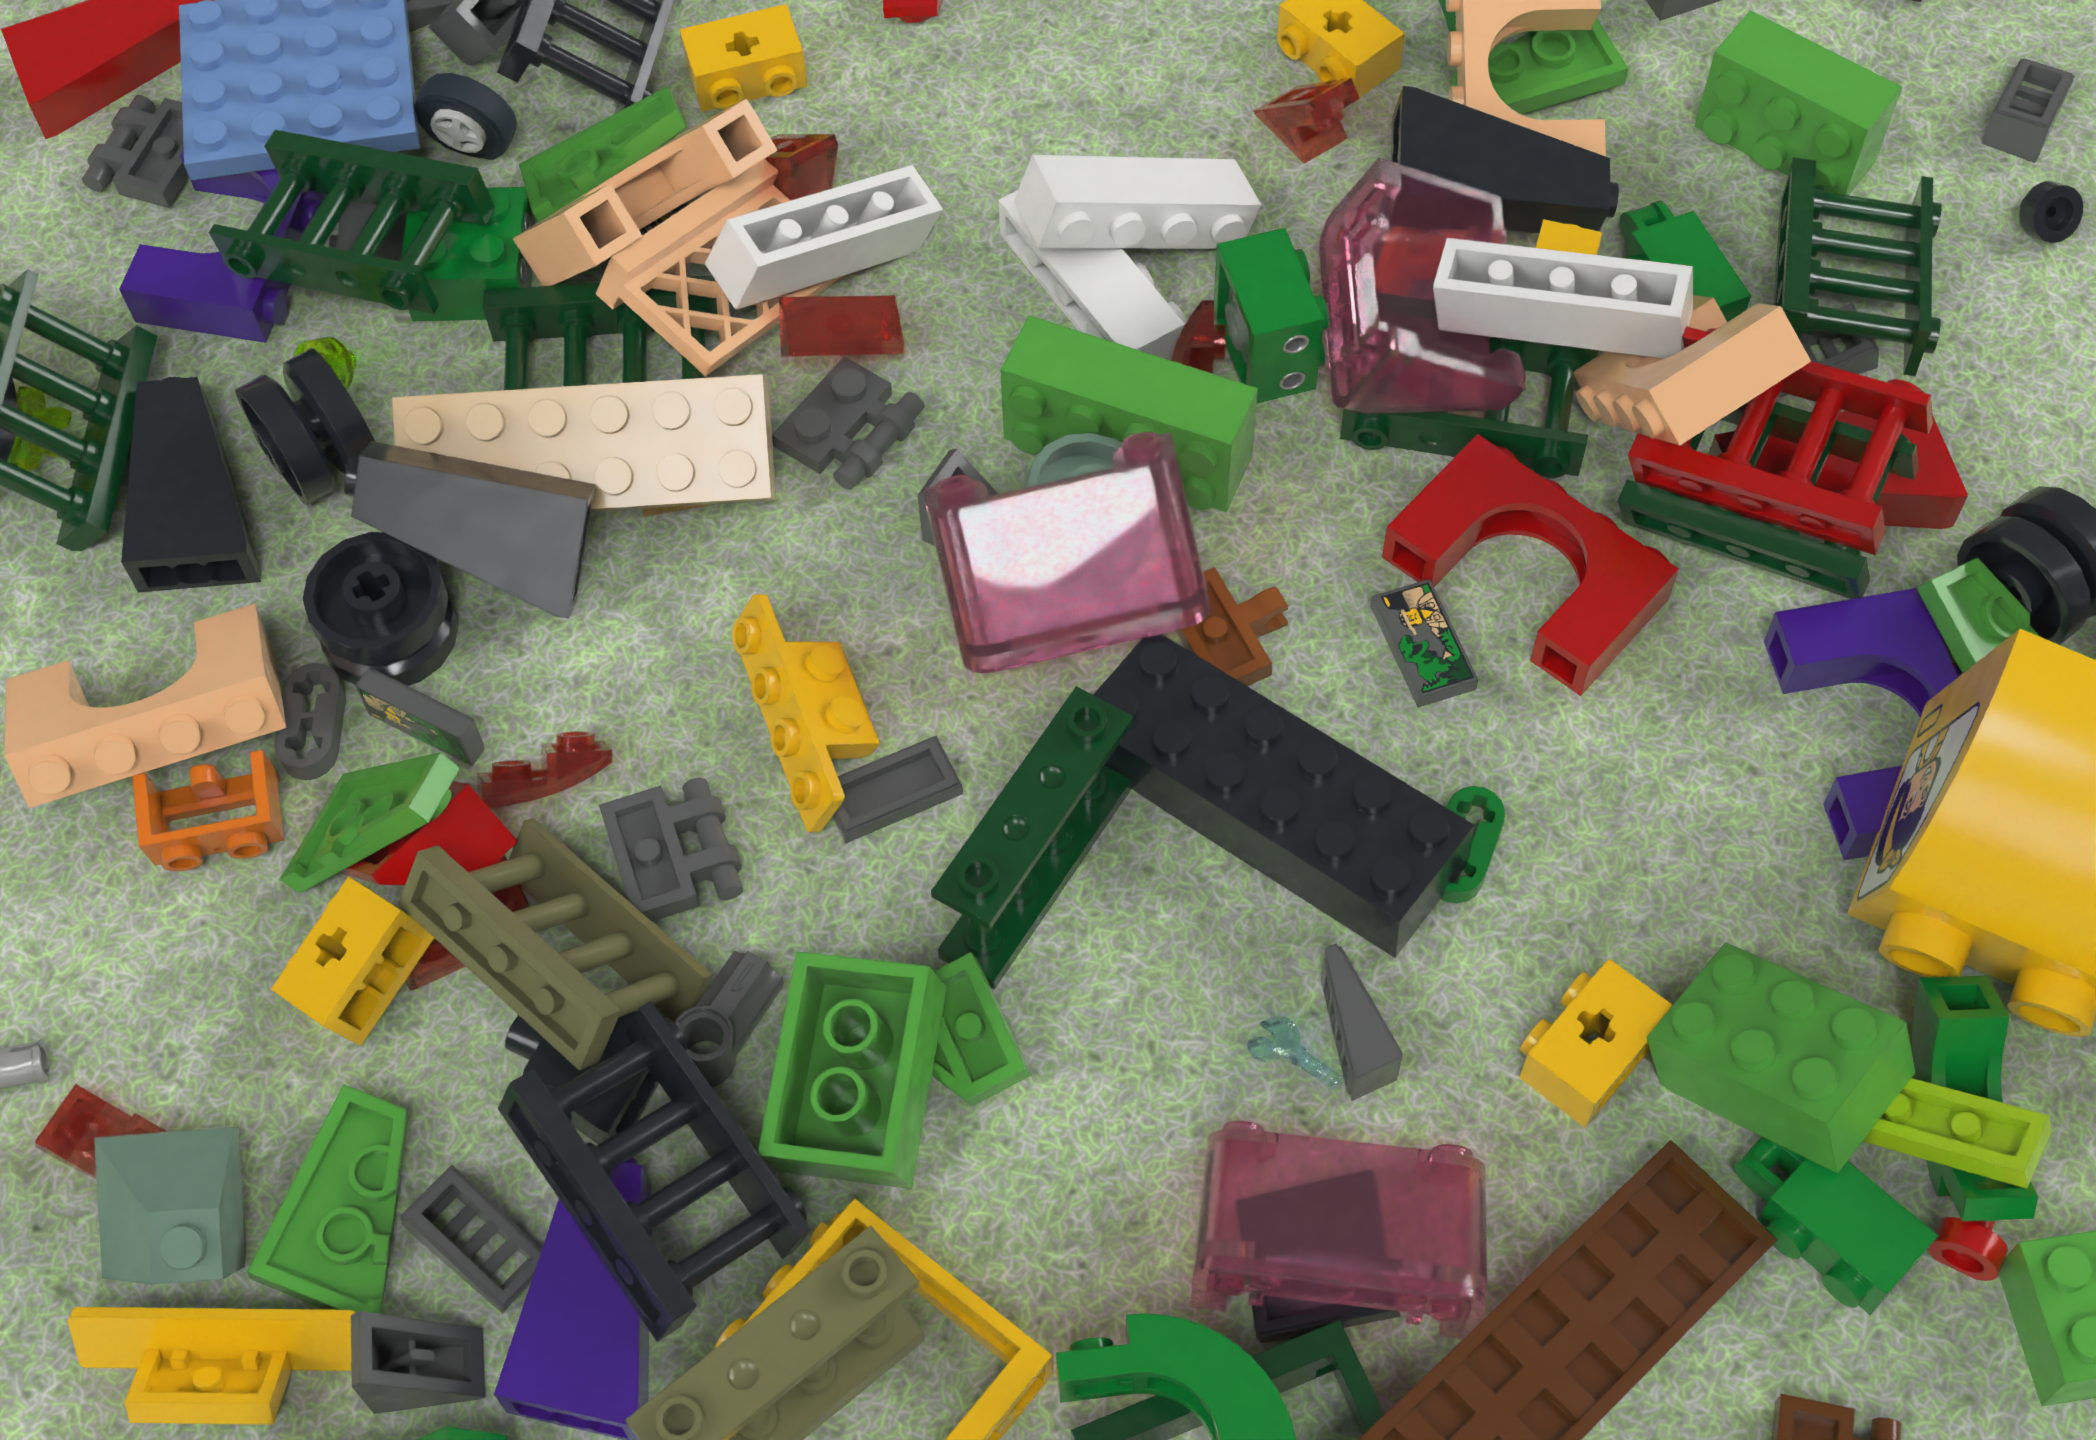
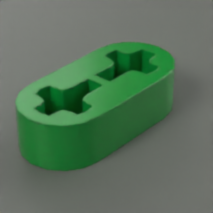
(1483, 842)

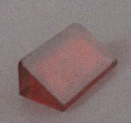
(840, 326)

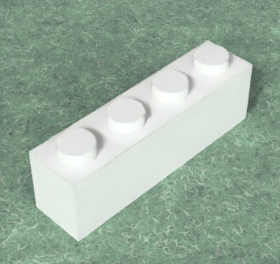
(1135, 202)
(822, 236)
(1098, 289)
(1563, 298)

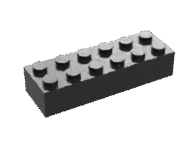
(1283, 794)

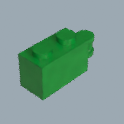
(1683, 240)
(1835, 1223)

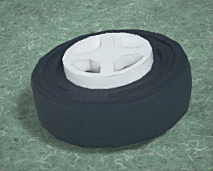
(465, 116)

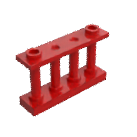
(1790, 496)

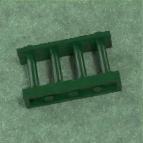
(351, 175)
(1801, 276)
(576, 315)
(109, 409)
(1546, 450)
(1766, 544)
(1034, 835)

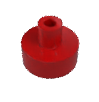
(1969, 1247)

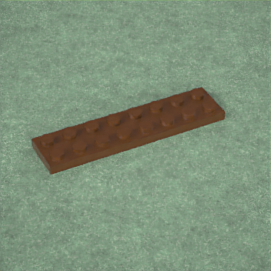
(1589, 1314)

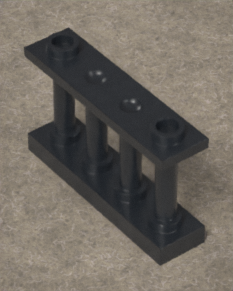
(532, 46)
(622, 1229)

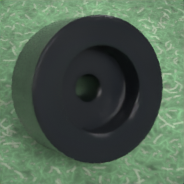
(2051, 211)

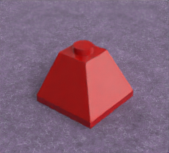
(463, 830)

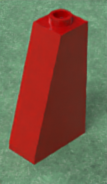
(92, 55)
(1926, 502)

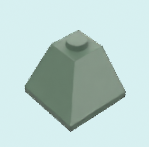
(170, 1205)

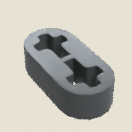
(323, 723)

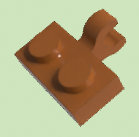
(1230, 630)

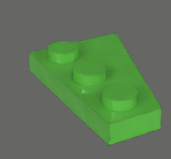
(1554, 67)
(599, 152)
(1973, 611)
(369, 813)
(340, 1211)

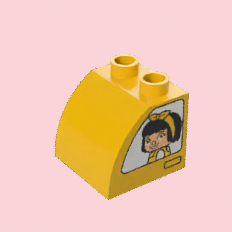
(1997, 835)

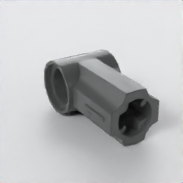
(729, 1012)

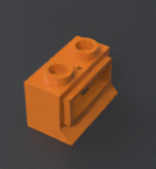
(209, 794)

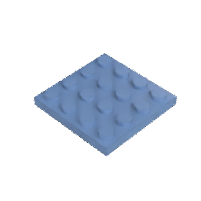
(295, 69)

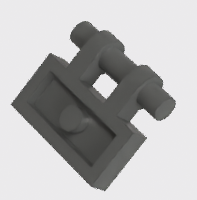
(154, 164)
(836, 412)
(650, 855)

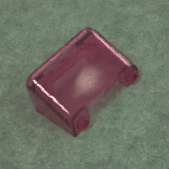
(1378, 289)
(1069, 559)
(1343, 1225)

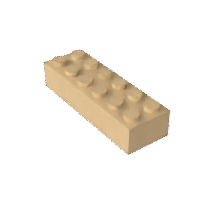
(632, 440)

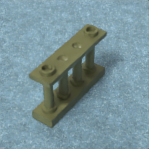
(526, 970)
(796, 1356)

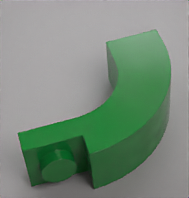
(1960, 1046)
(1183, 1364)

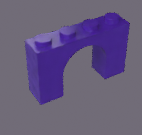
(198, 289)
(1869, 641)

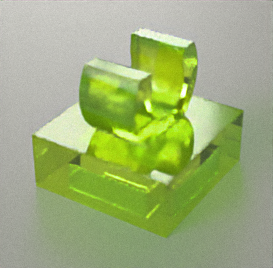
(32, 401)

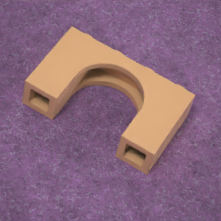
(1489, 22)
(669, 176)
(1697, 385)
(67, 747)

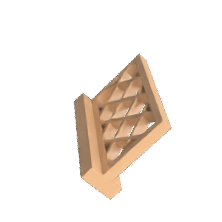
(688, 239)

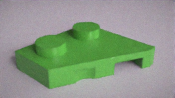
(974, 1044)

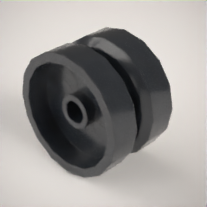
(303, 429)
(2044, 558)
(380, 609)

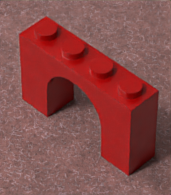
(1493, 495)

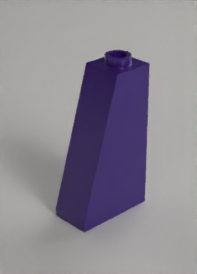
(578, 1338)

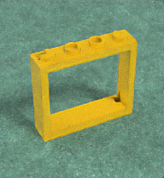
(1027, 1362)

